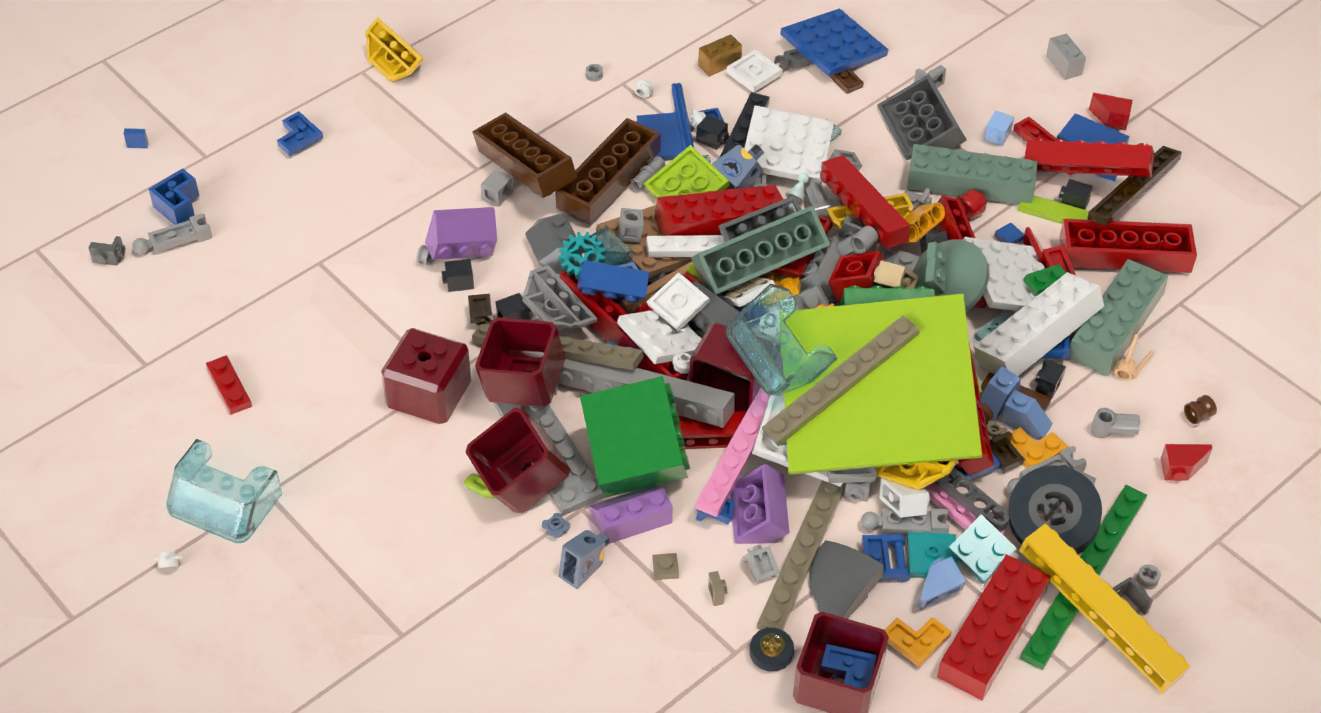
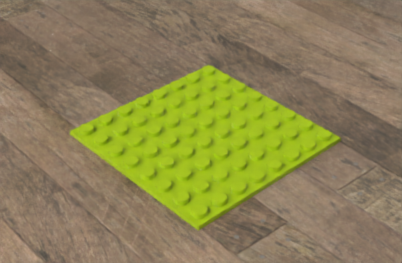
(906, 409)

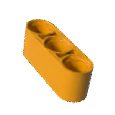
(924, 219)

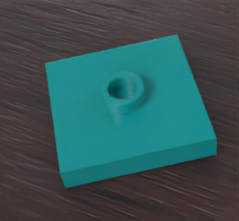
(926, 548)

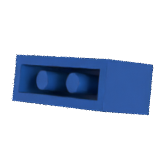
(612, 281)

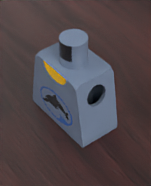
(740, 166)
(582, 557)

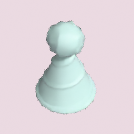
(798, 189)

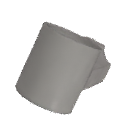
(817, 197)
(858, 242)
(1109, 422)

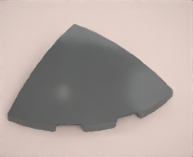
(842, 578)

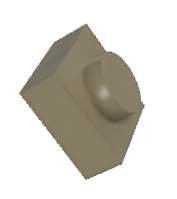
(665, 566)
(716, 588)

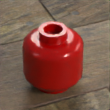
(973, 203)

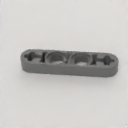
(975, 494)

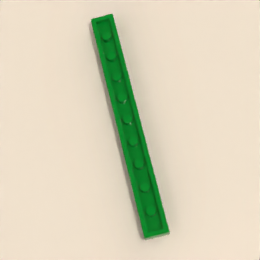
(1097, 554)

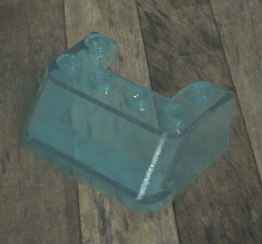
(770, 345)
(219, 500)

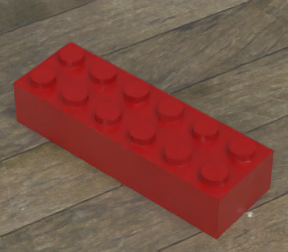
(703, 212)
(1154, 245)
(993, 627)

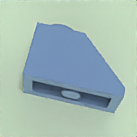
(999, 390)
(1026, 413)
(941, 582)

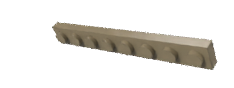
(587, 351)
(840, 380)
(801, 556)

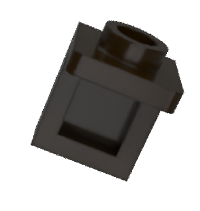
(480, 308)
(1006, 452)

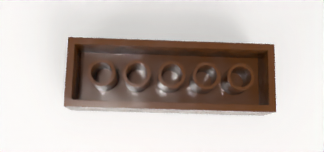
(525, 155)
(608, 170)

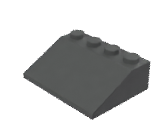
(921, 118)

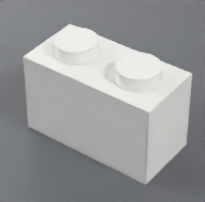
(903, 499)

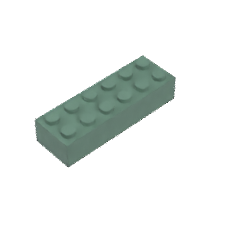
(959, 171)
(760, 250)
(1125, 310)

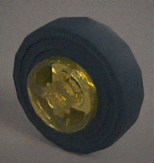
(762, 649)

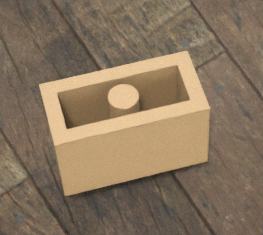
(892, 275)

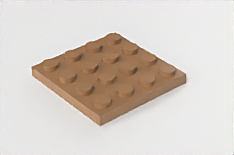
(640, 255)

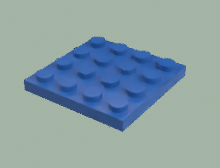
(834, 42)

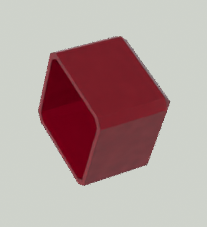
(520, 362)
(719, 366)
(426, 375)
(506, 452)
(816, 687)

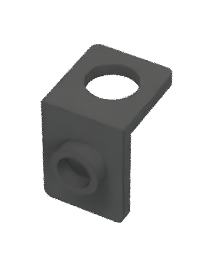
(849, 228)
(1135, 593)

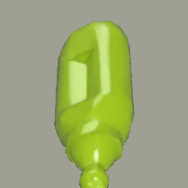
(477, 485)

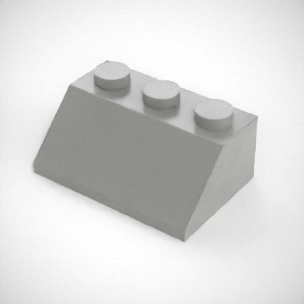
(821, 268)

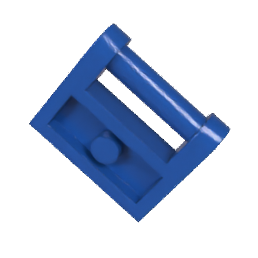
(877, 548)

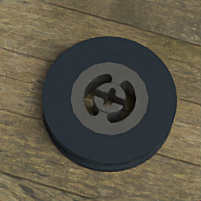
(1042, 491)

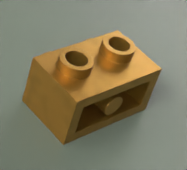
(719, 54)

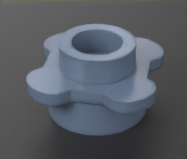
(556, 531)

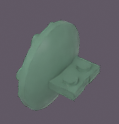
(954, 269)

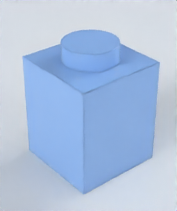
(999, 128)

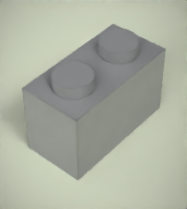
(1065, 56)

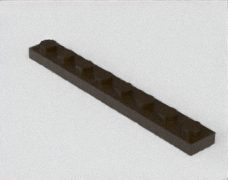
(1132, 188)

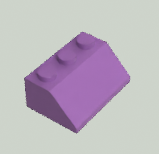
(462, 233)
(760, 507)
(632, 513)

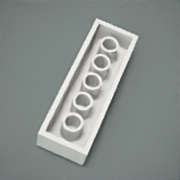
(1039, 325)

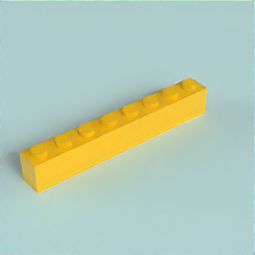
(1105, 608)

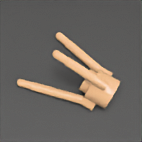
(1126, 367)

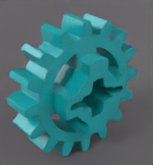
(570, 256)

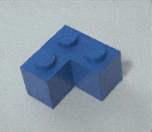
(175, 196)

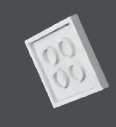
(657, 336)

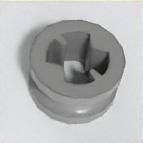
(594, 72)
(423, 256)
(1151, 571)

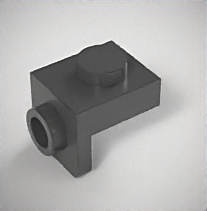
(107, 253)

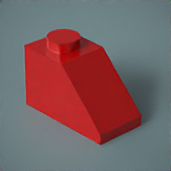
(1111, 110)
(1184, 460)

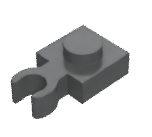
(792, 58)

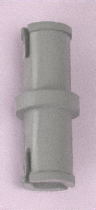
(647, 172)

